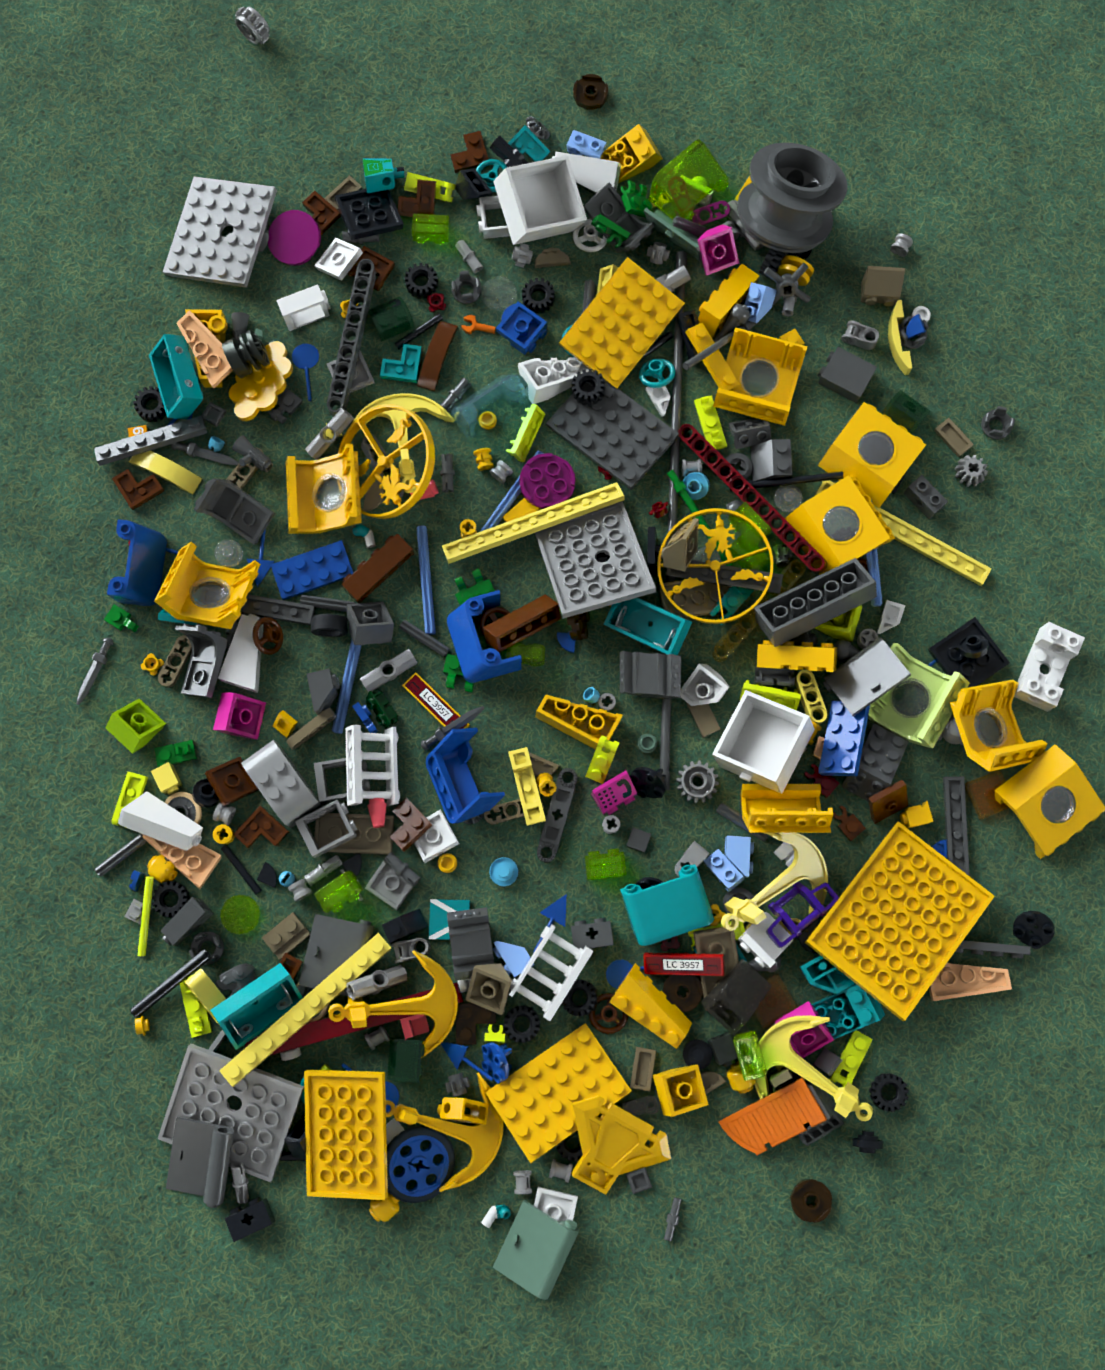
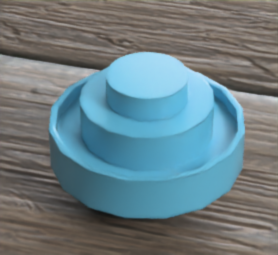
(697, 485)
(503, 871)

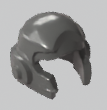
(236, 978)

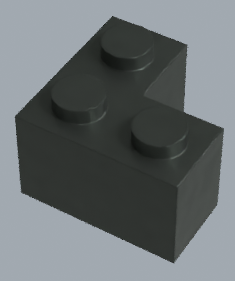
(723, 1047)

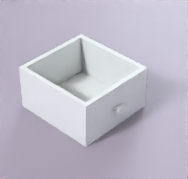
(540, 199)
(763, 741)

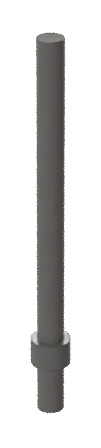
(717, 345)

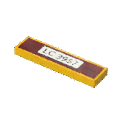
(431, 700)

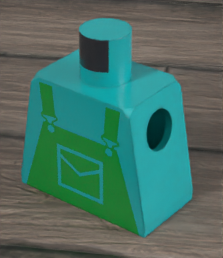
(380, 174)

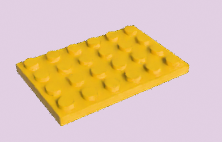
(621, 323)
(540, 1095)
(346, 1134)

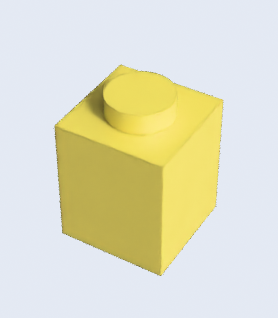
(167, 778)

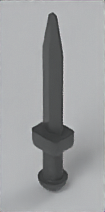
(193, 450)
(99, 659)
(440, 732)

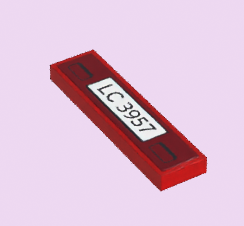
(684, 964)

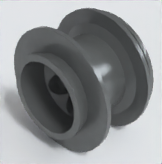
(791, 197)

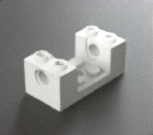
(1053, 648)

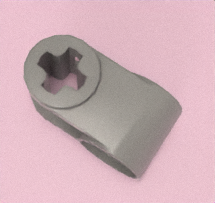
(859, 335)
(693, 855)
(404, 949)

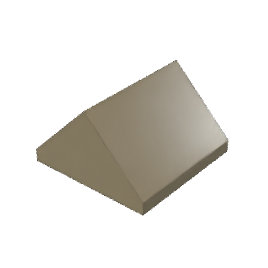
(489, 987)

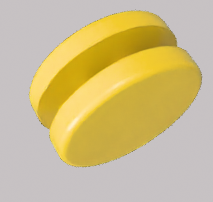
(791, 264)

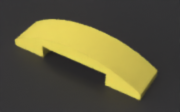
(901, 358)
(167, 470)
(527, 786)

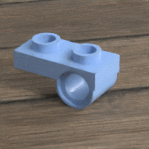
(585, 145)
(724, 870)

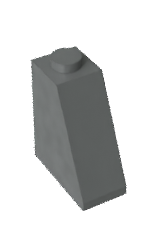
(186, 921)

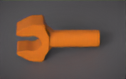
(476, 326)

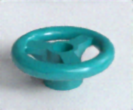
(492, 173)
(655, 370)

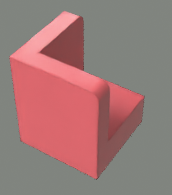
(414, 1025)

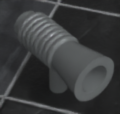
(240, 323)
(251, 454)

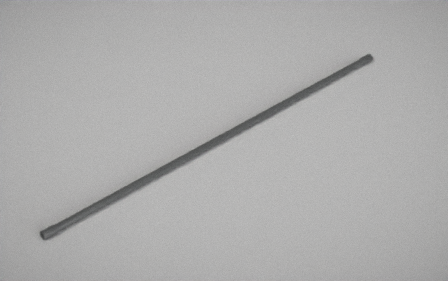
(681, 259)

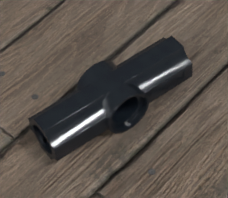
(510, 156)

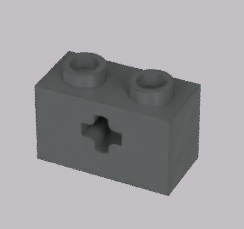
(925, 497)
(603, 930)

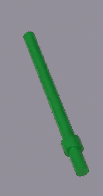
(680, 488)

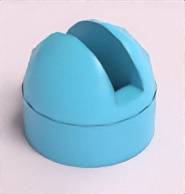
(216, 443)
(591, 695)
(289, 881)

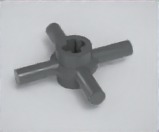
(788, 284)

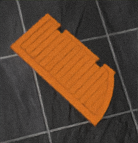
(774, 1118)

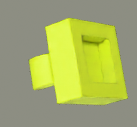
(498, 1038)

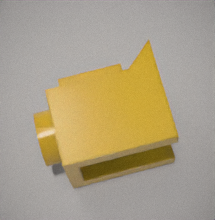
(916, 815)

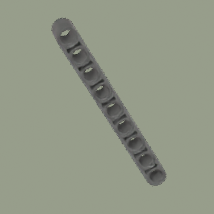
(352, 329)

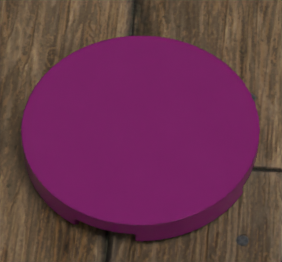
(294, 237)
(547, 480)

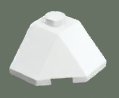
(704, 686)

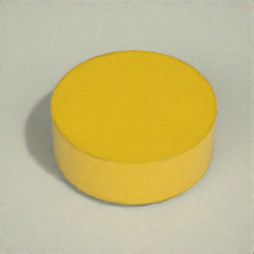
(217, 325)

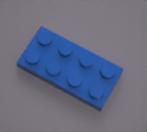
(311, 570)
(843, 741)

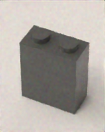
(846, 374)

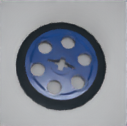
(444, 1170)

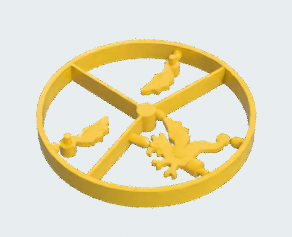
(394, 487)
(719, 534)

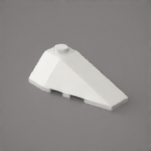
(549, 377)

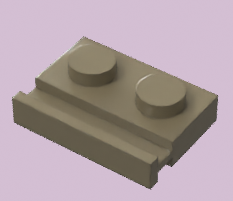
(286, 935)

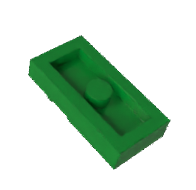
(605, 226)
(175, 753)

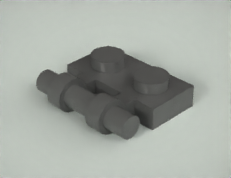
(288, 403)

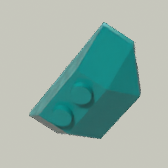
(825, 976)

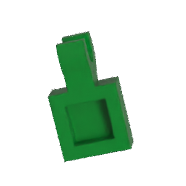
(119, 618)

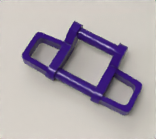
(796, 930)

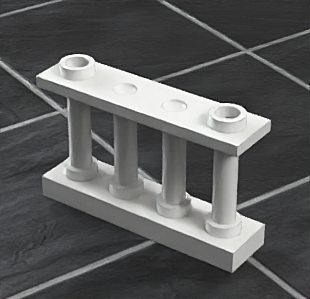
(354, 770)
(560, 990)

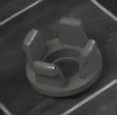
(465, 279)
(904, 339)
(1001, 415)
(202, 937)

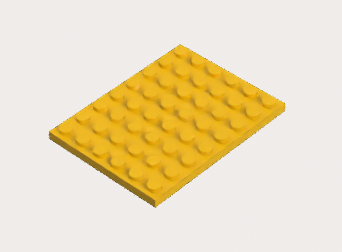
(900, 920)

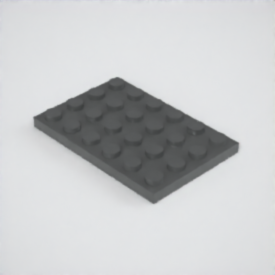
(614, 433)

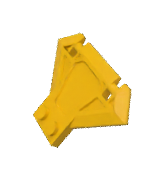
(613, 1143)

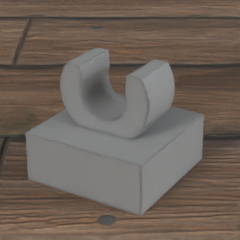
(135, 911)

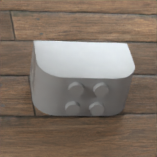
(281, 783)

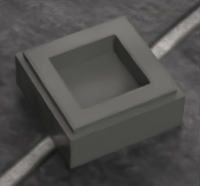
(213, 414)
(638, 840)
(828, 1062)
(639, 1180)

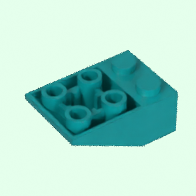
(849, 1010)

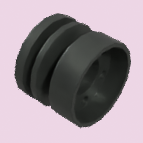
(243, 355)

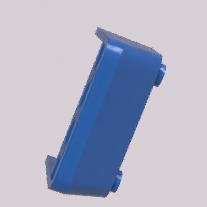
(473, 661)
(453, 778)

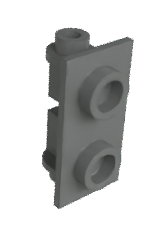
(774, 676)

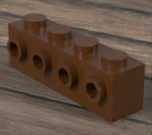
(377, 568)
(522, 623)

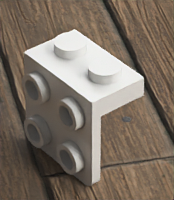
(759, 943)

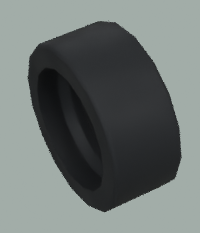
(329, 625)

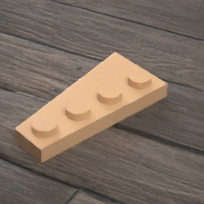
(205, 348)
(194, 864)
(968, 980)

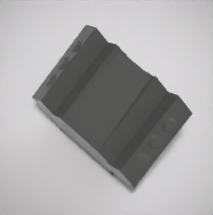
(650, 675)
(469, 941)
(826, 1104)

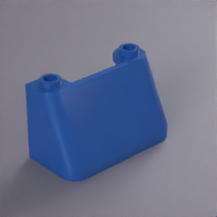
(143, 566)

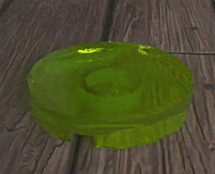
(244, 918)

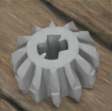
(974, 477)

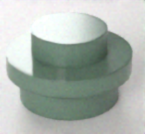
(647, 743)

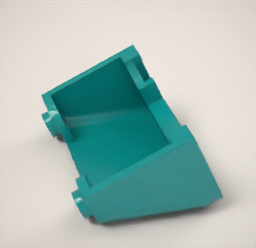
(668, 907)

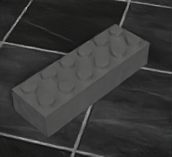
(815, 602)

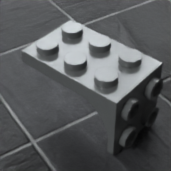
(610, 205)
(235, 509)
(205, 660)
(878, 762)

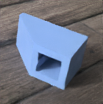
(759, 301)
(738, 853)
(514, 957)

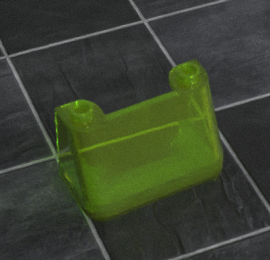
(687, 181)

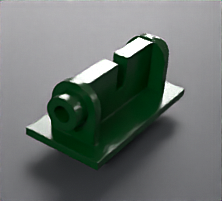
(385, 716)

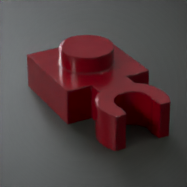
(827, 783)

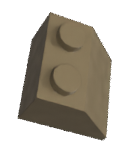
(882, 285)

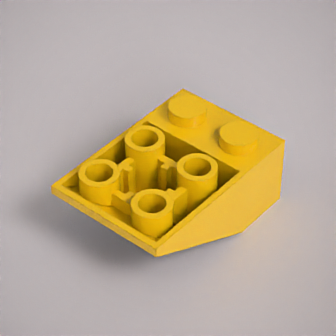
(634, 152)

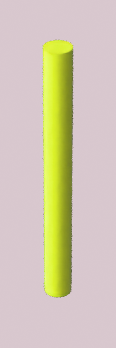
(145, 916)

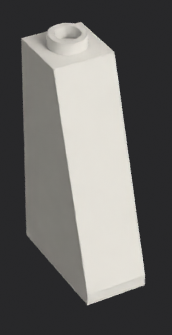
(593, 172)
(243, 658)
(160, 821)

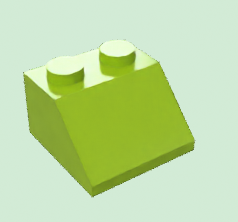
(134, 725)

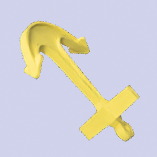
(415, 404)
(807, 864)
(778, 1051)

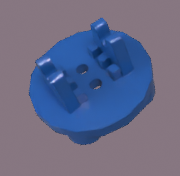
(495, 1061)

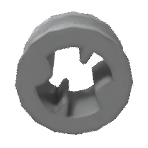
(603, 697)

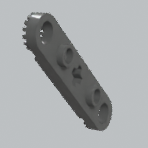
(553, 828)

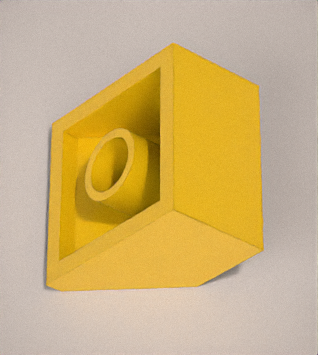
(680, 1090)

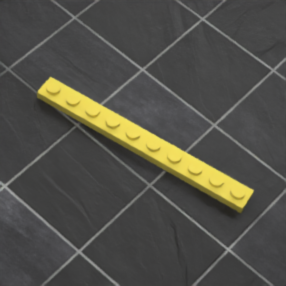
(533, 522)
(930, 546)
(304, 1010)

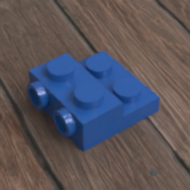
(522, 328)

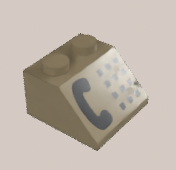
(681, 547)

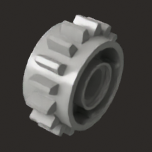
(252, 25)
(702, 772)

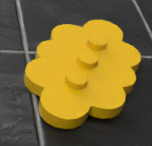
(260, 388)

